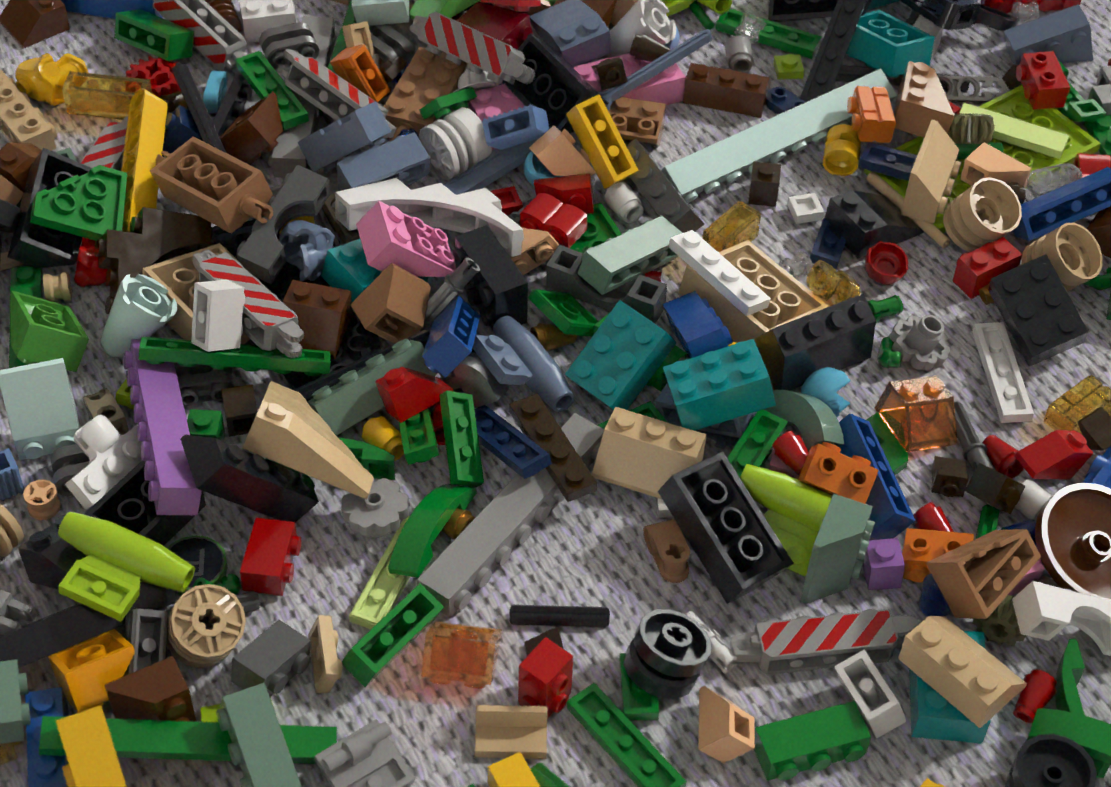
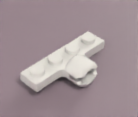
(110, 459)

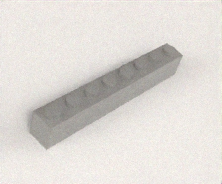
(287, 152)
(502, 525)

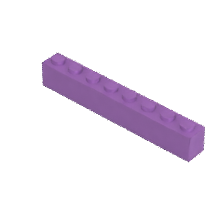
(160, 427)

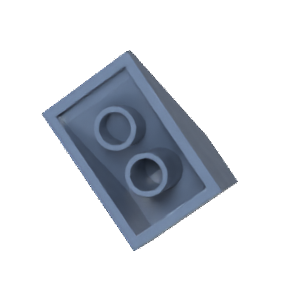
(573, 31)

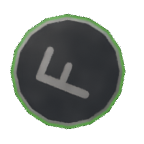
(204, 555)

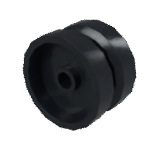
(667, 653)
(1052, 762)

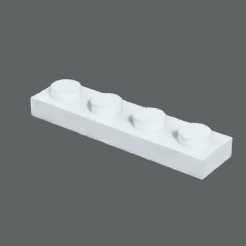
(719, 272)
(1002, 372)

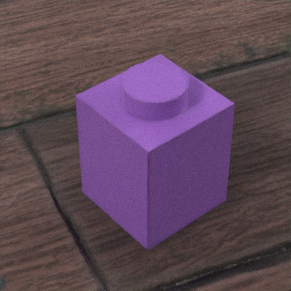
(884, 564)

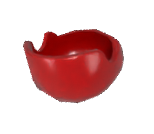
(886, 263)

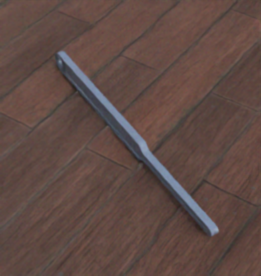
(512, 157)

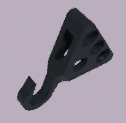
(962, 14)

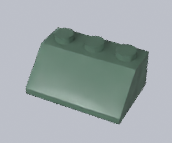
(838, 548)

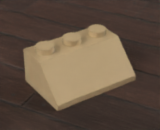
(931, 175)
(645, 451)
(959, 669)

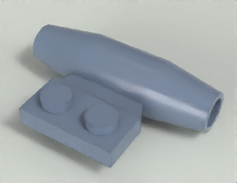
(519, 358)

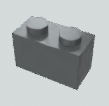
(272, 659)

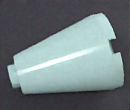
(136, 312)

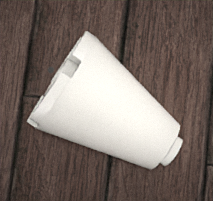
(646, 18)

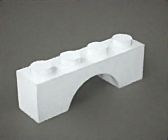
(1048, 609)

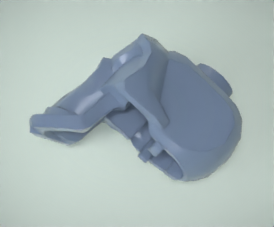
(306, 247)

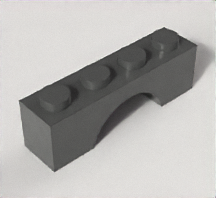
(661, 192)
(301, 195)
(641, 294)

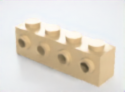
(22, 121)

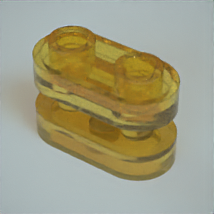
(831, 284)

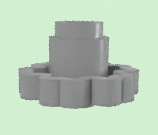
(921, 341)
(379, 512)

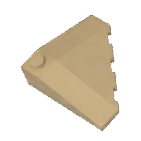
(299, 438)

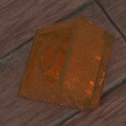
(919, 413)
(461, 654)

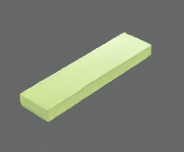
(1023, 133)
(380, 591)

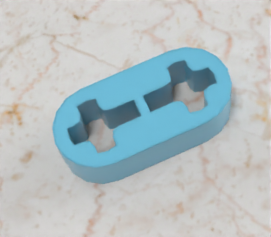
(215, 90)

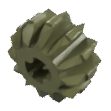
(971, 128)
(1001, 624)

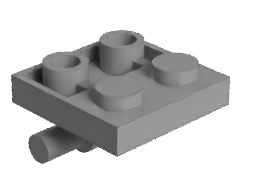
(365, 760)

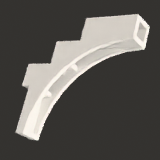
(434, 207)

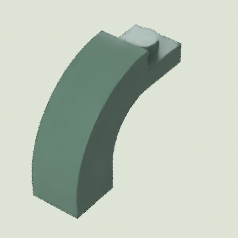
(810, 416)

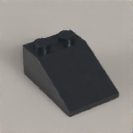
(866, 220)
(48, 556)

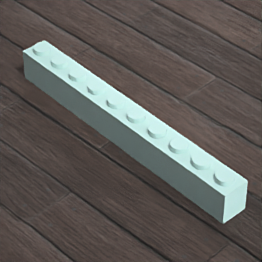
(767, 140)

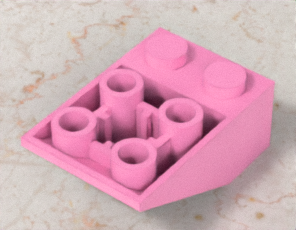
(405, 241)

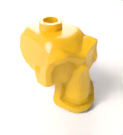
(44, 78)

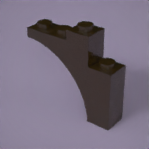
(152, 239)

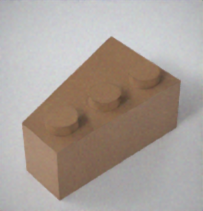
(921, 100)
(983, 571)

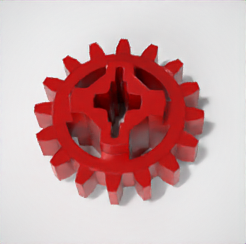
(159, 74)

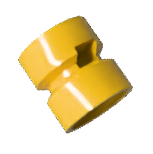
(841, 150)

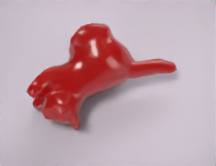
(87, 268)

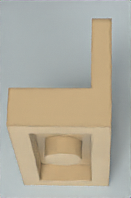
(510, 730)

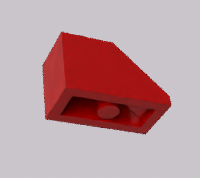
(569, 190)
(409, 392)
(1055, 455)

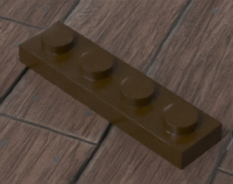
(567, 467)

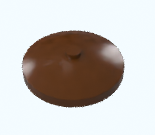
(1076, 539)

